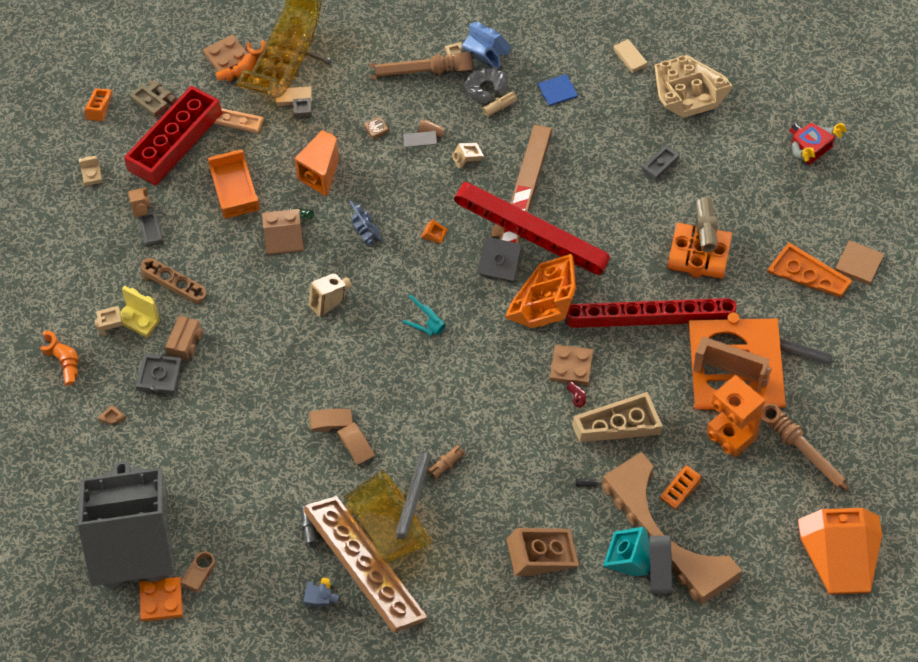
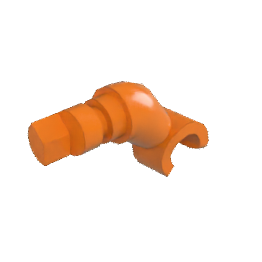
(247, 63)
(64, 353)

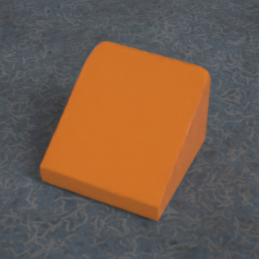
(434, 232)

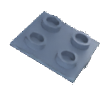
(364, 226)

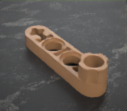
(154, 274)

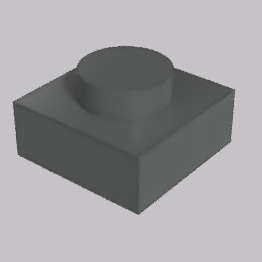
(302, 107)

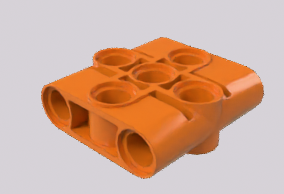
(698, 259)

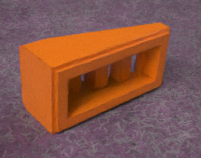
(98, 113)
(695, 480)

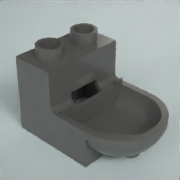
(125, 526)

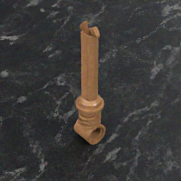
(437, 64)
(793, 435)

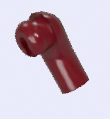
(579, 394)

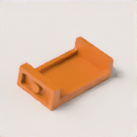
(233, 184)

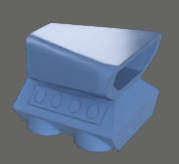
(486, 44)

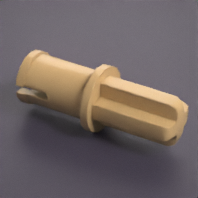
(499, 104)

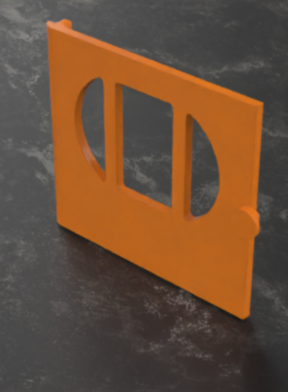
(761, 339)

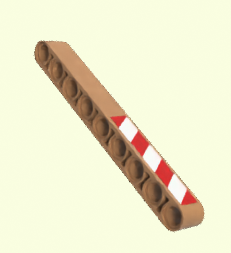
(529, 174)

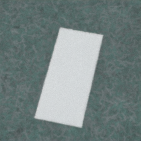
(421, 138)

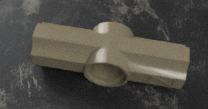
(706, 224)

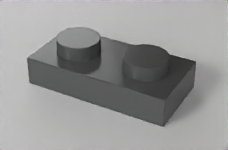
(660, 162)

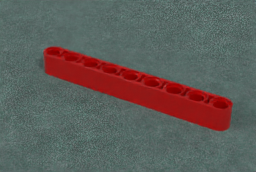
(531, 228)
(641, 309)

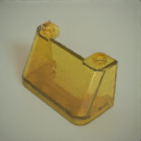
(379, 508)

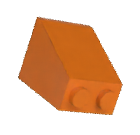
(318, 162)

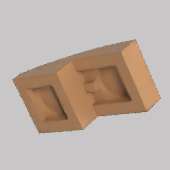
(327, 419)
(355, 443)

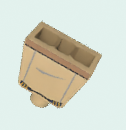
(327, 293)

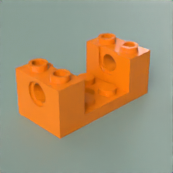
(739, 416)

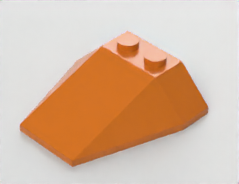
(545, 294)

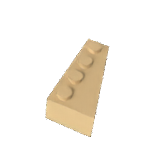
(619, 420)

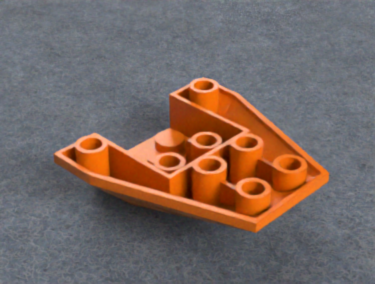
(843, 547)

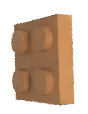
(225, 53)
(571, 364)

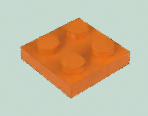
(161, 599)

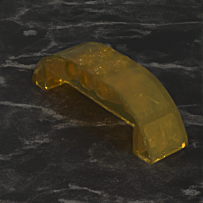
(283, 49)

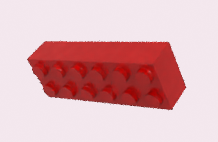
(173, 135)

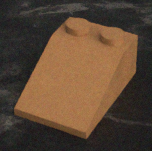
(541, 550)

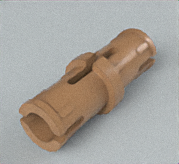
(446, 462)

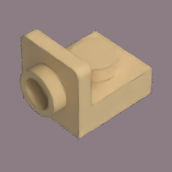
(467, 152)
(90, 170)
(108, 319)

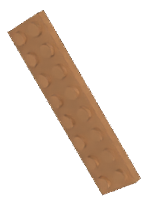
(358, 557)

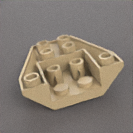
(689, 86)

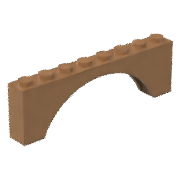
(699, 573)

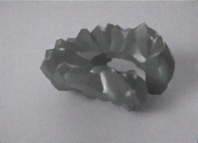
(480, 78)

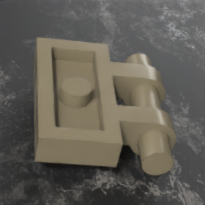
(149, 101)

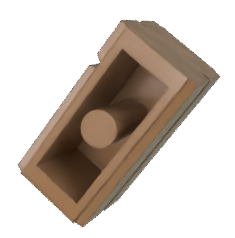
(184, 338)

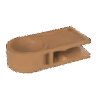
(197, 576)

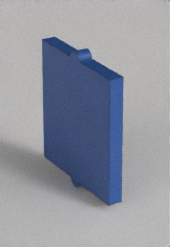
(557, 90)

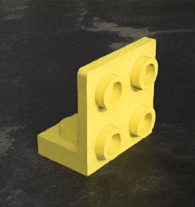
(139, 313)

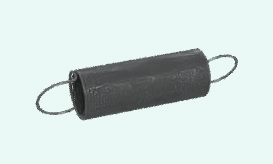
(585, 482)

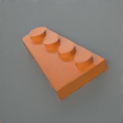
(808, 271)

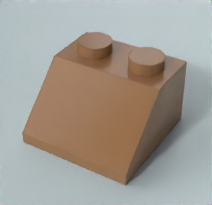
(282, 231)

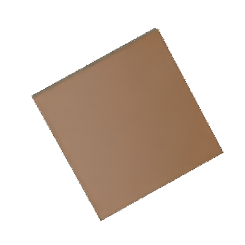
(859, 262)

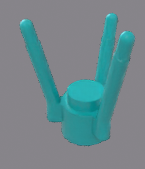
(434, 323)

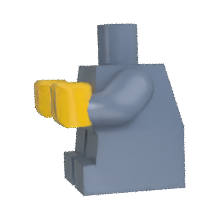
(319, 595)

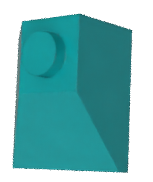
(629, 552)

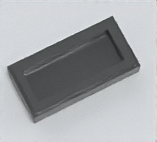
(150, 229)

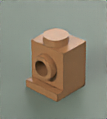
(139, 202)

